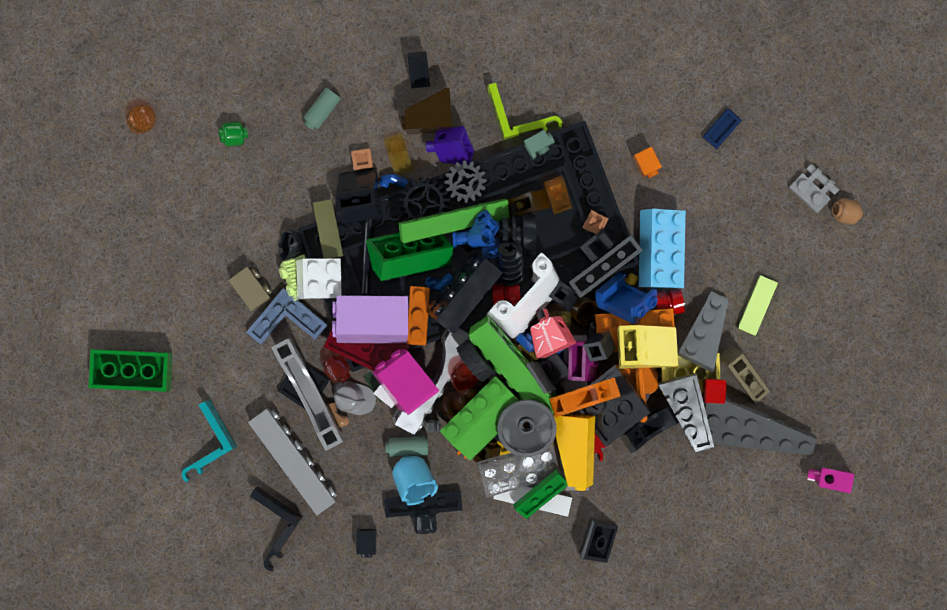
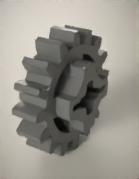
(473, 177)

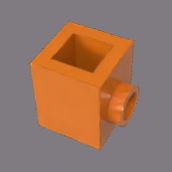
(647, 163)

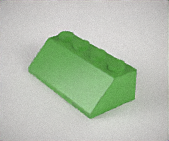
(479, 419)

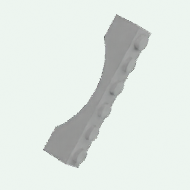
(449, 358)
(309, 394)

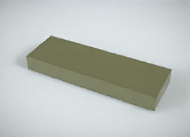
(328, 229)

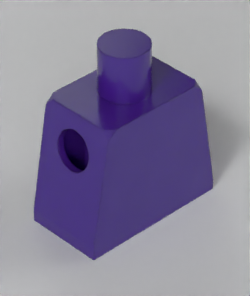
(452, 146)

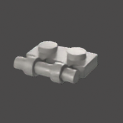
(809, 192)

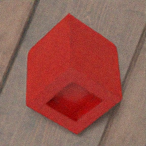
(714, 391)

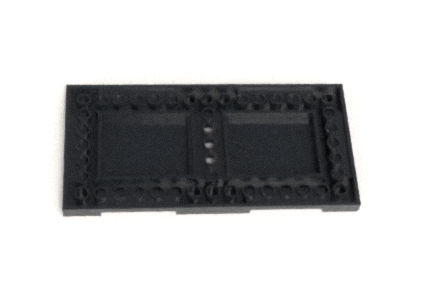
(507, 176)

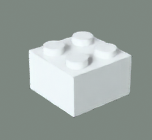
(318, 278)

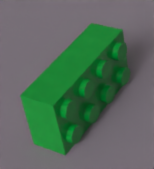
(130, 370)

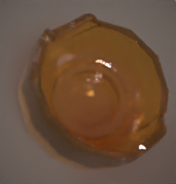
(140, 119)

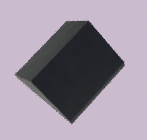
(598, 541)

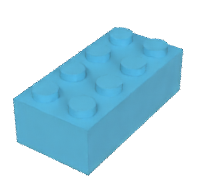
(663, 248)

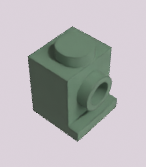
(538, 144)

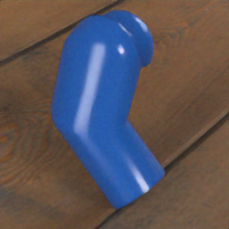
(392, 178)

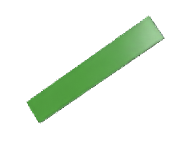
(450, 220)

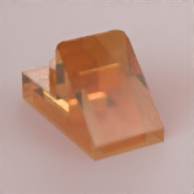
(557, 195)

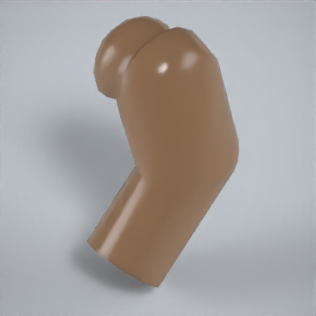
(341, 421)

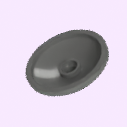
(526, 440)

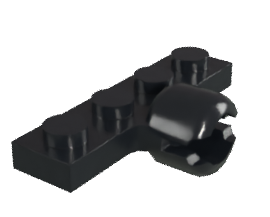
(424, 513)

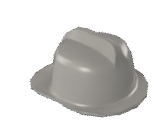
(354, 398)

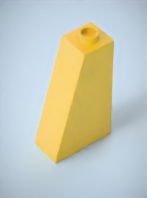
(576, 446)

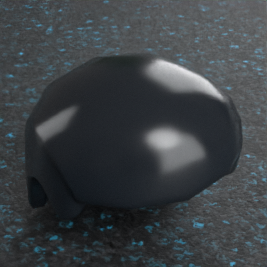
(296, 245)

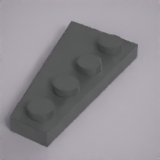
(705, 335)

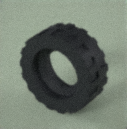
(474, 360)

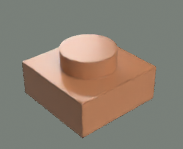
(362, 159)

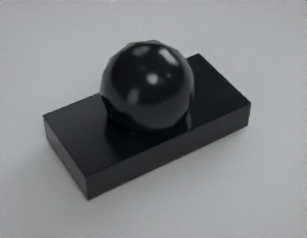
(418, 69)

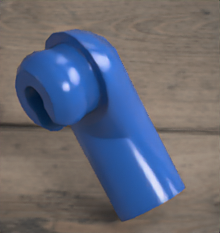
(438, 284)

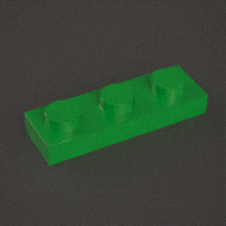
(541, 494)

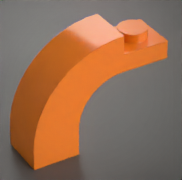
(584, 397)

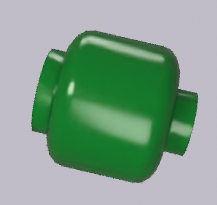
(232, 133)

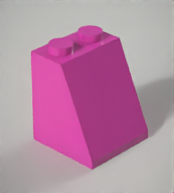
(405, 381)

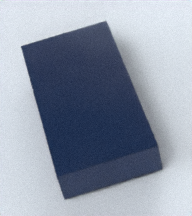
(722, 128)

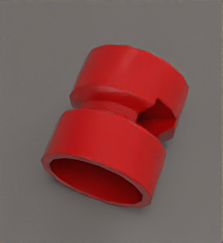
(505, 293)
(672, 300)

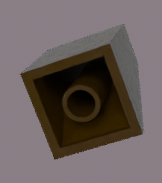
(429, 114)

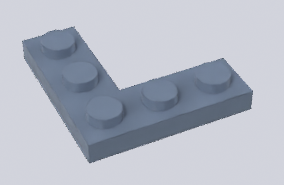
(283, 306)

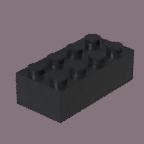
(464, 292)

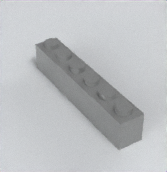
(293, 461)

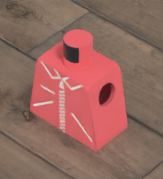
(550, 335)

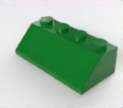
(395, 259)

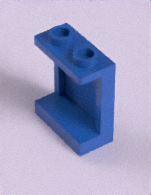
(625, 300)

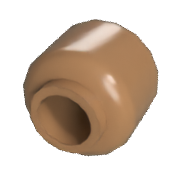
(847, 211)

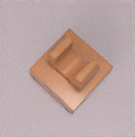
(595, 222)

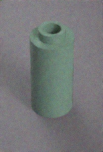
(321, 109)
(407, 446)

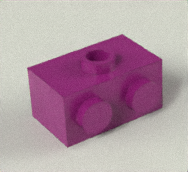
(579, 364)

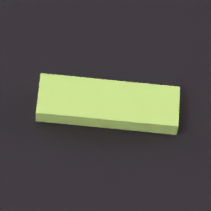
(757, 305)

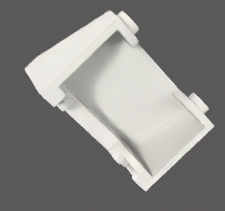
(516, 319)

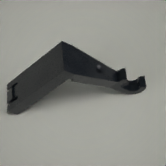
(283, 512)

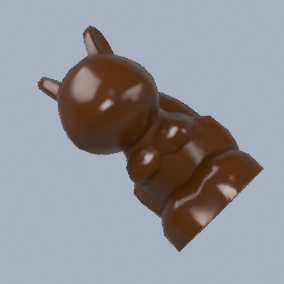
(455, 401)

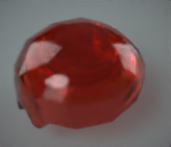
(462, 377)

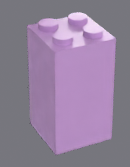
(370, 319)

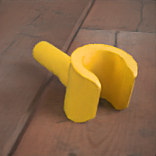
(631, 279)

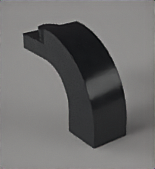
(655, 424)

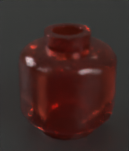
(337, 369)

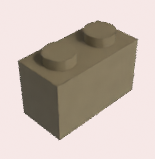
(250, 288)

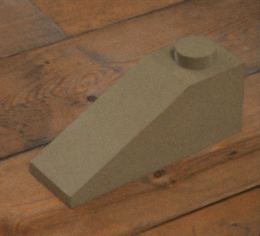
(743, 373)

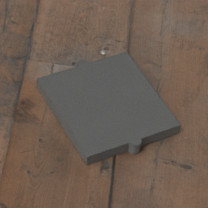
(541, 377)

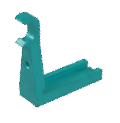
(222, 434)

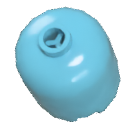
(413, 480)

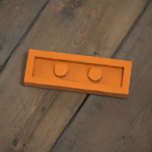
(418, 315)

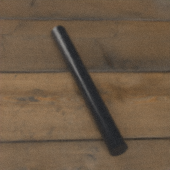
(366, 258)

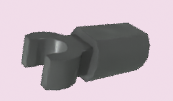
(433, 426)

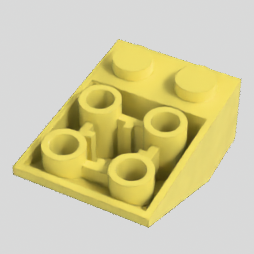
(647, 346)

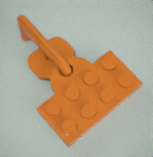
(643, 379)

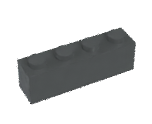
(605, 266)

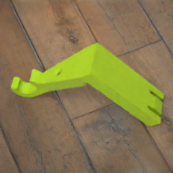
(502, 121)

